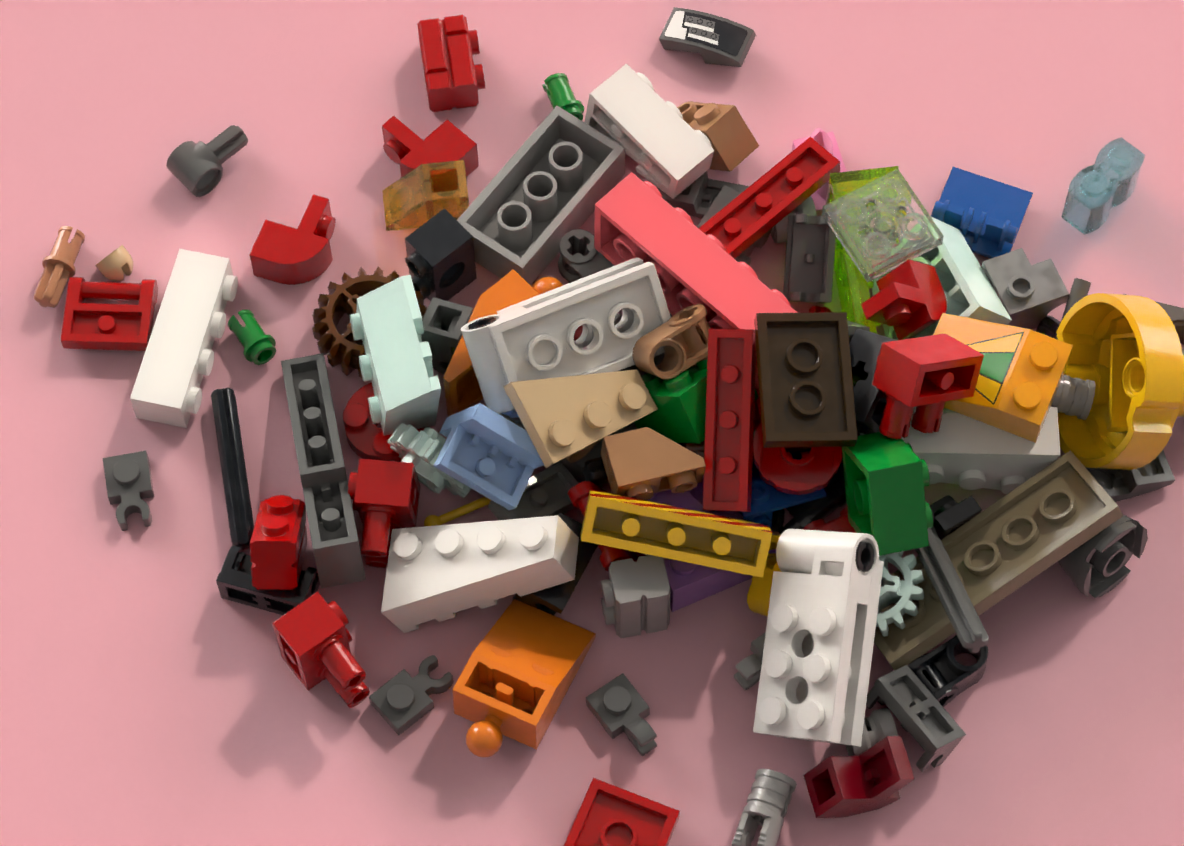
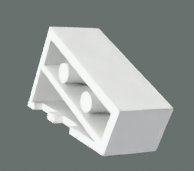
(649, 130)

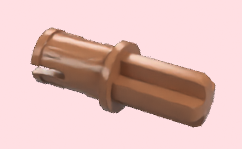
(58, 267)

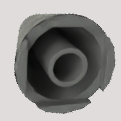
(1101, 561)

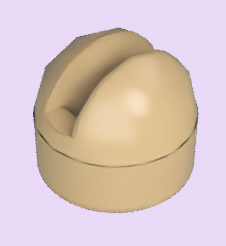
(116, 264)

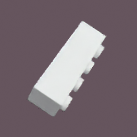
(184, 338)

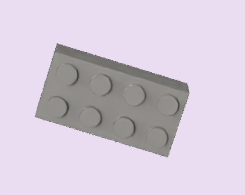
(542, 195)

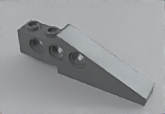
(322, 471)

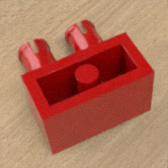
(924, 376)
(386, 500)
(318, 648)

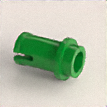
(561, 95)
(256, 344)

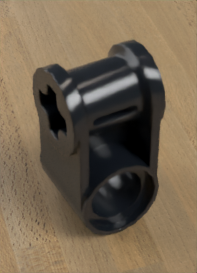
(944, 675)

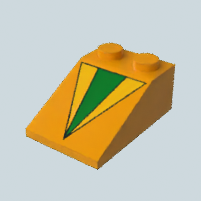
(1015, 377)

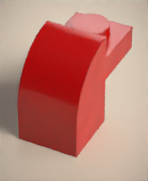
(442, 145)
(294, 254)
(907, 299)

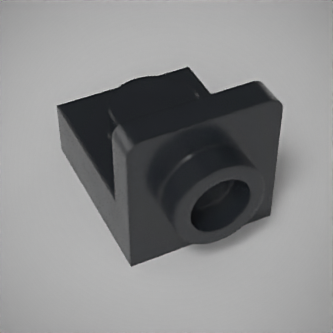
(950, 515)

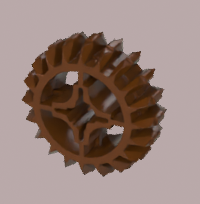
(342, 300)

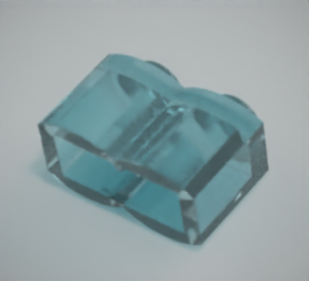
(1102, 185)

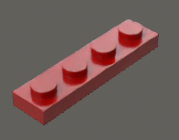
(772, 197)
(729, 420)

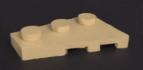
(578, 410)

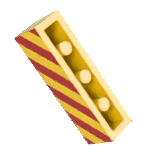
(676, 533)

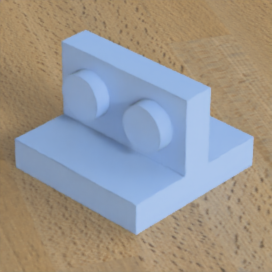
(488, 454)

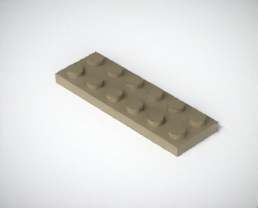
(1006, 550)

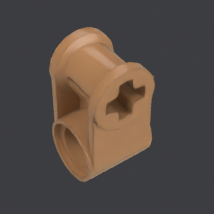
(683, 341)

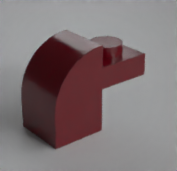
(859, 783)

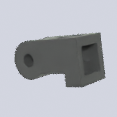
(446, 332)

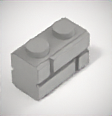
(637, 596)

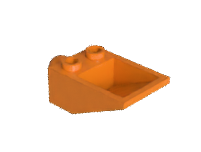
(460, 378)
(518, 677)

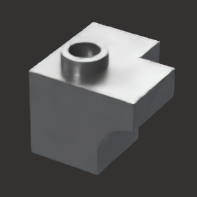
(1024, 288)

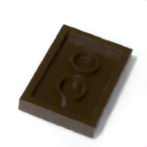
(805, 380)

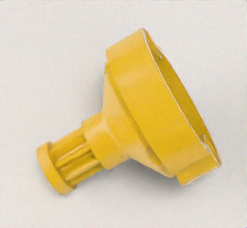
(1138, 377)

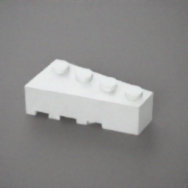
(983, 455)
(473, 564)

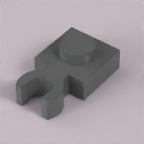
(128, 483)
(406, 698)

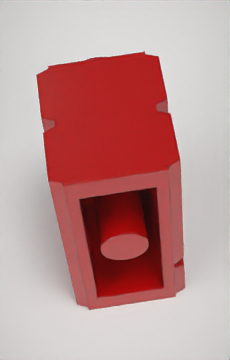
(448, 63)
(278, 543)

